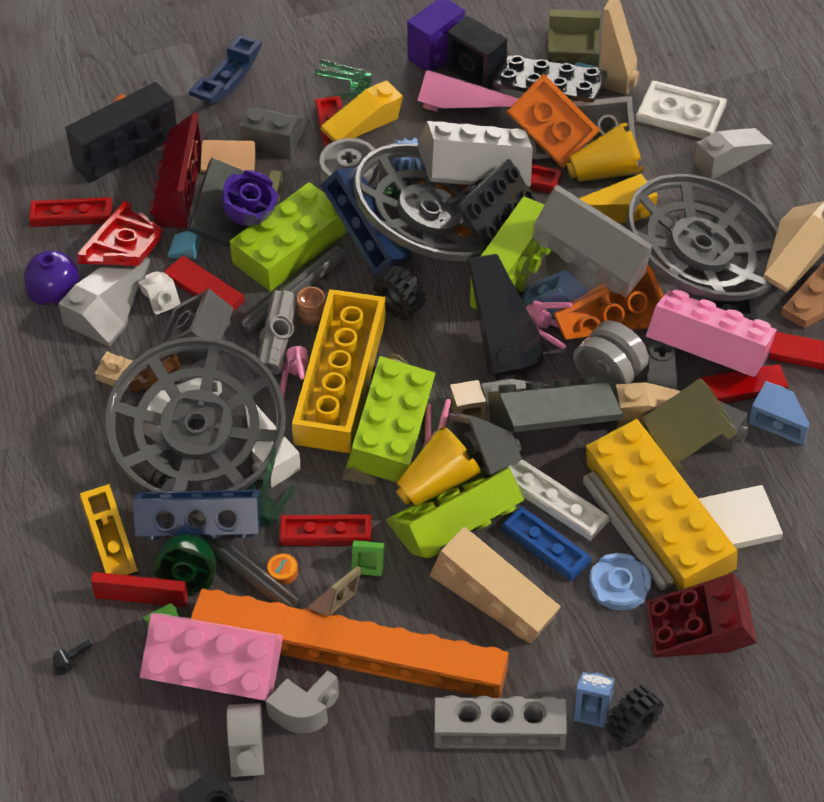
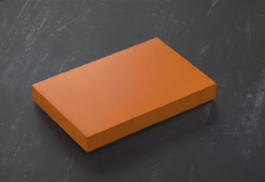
(552, 120)

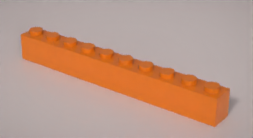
(363, 645)

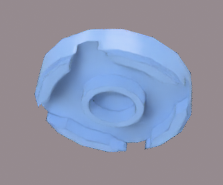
(619, 581)

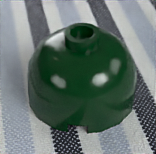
(186, 560)

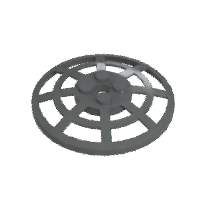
(414, 207)
(693, 230)
(194, 405)

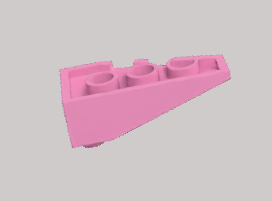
(449, 92)

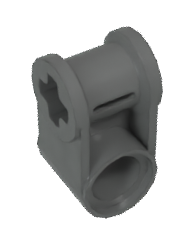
(661, 365)

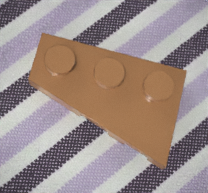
(808, 302)

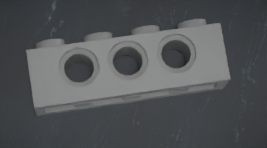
(513, 734)

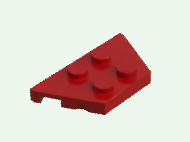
(122, 239)

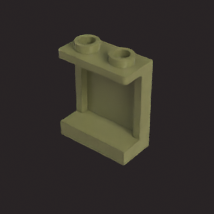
(574, 37)
(688, 422)

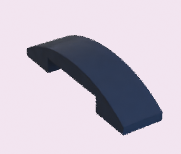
(230, 72)

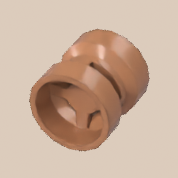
(310, 305)

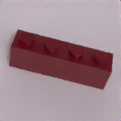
(177, 175)

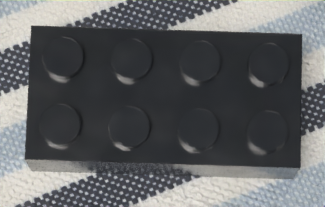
(121, 131)

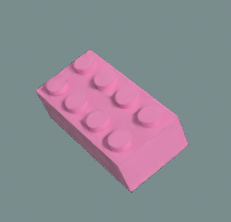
(711, 332)
(211, 656)

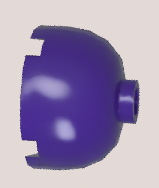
(248, 198)
(50, 277)

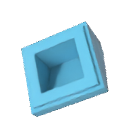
(185, 245)

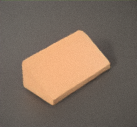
(235, 153)

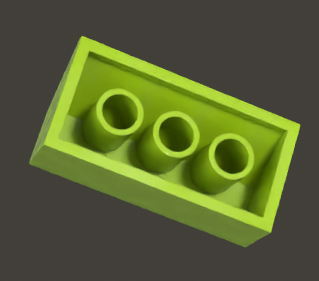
(470, 504)

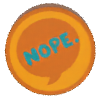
(283, 568)

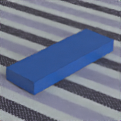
(546, 543)

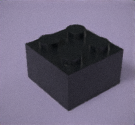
(475, 52)

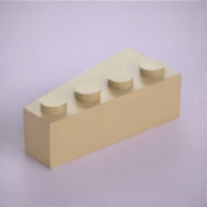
(493, 586)

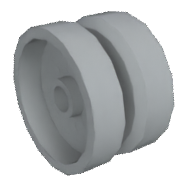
(347, 154)
(611, 354)

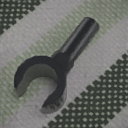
(62, 658)

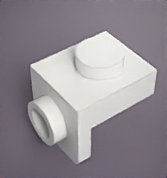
(160, 291)

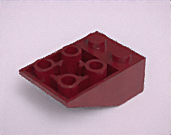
(702, 619)

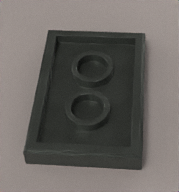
(208, 215)

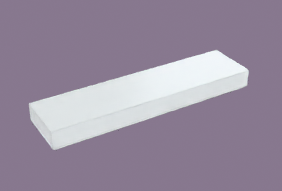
(558, 500)

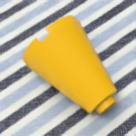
(607, 157)
(436, 469)

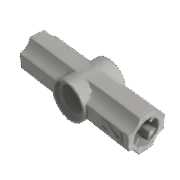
(280, 319)

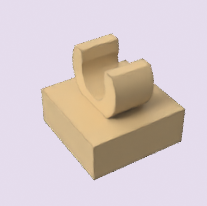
(111, 368)

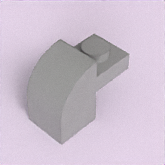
(303, 710)
(245, 739)

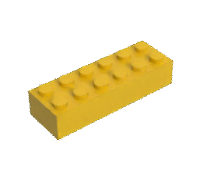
(339, 371)
(662, 505)

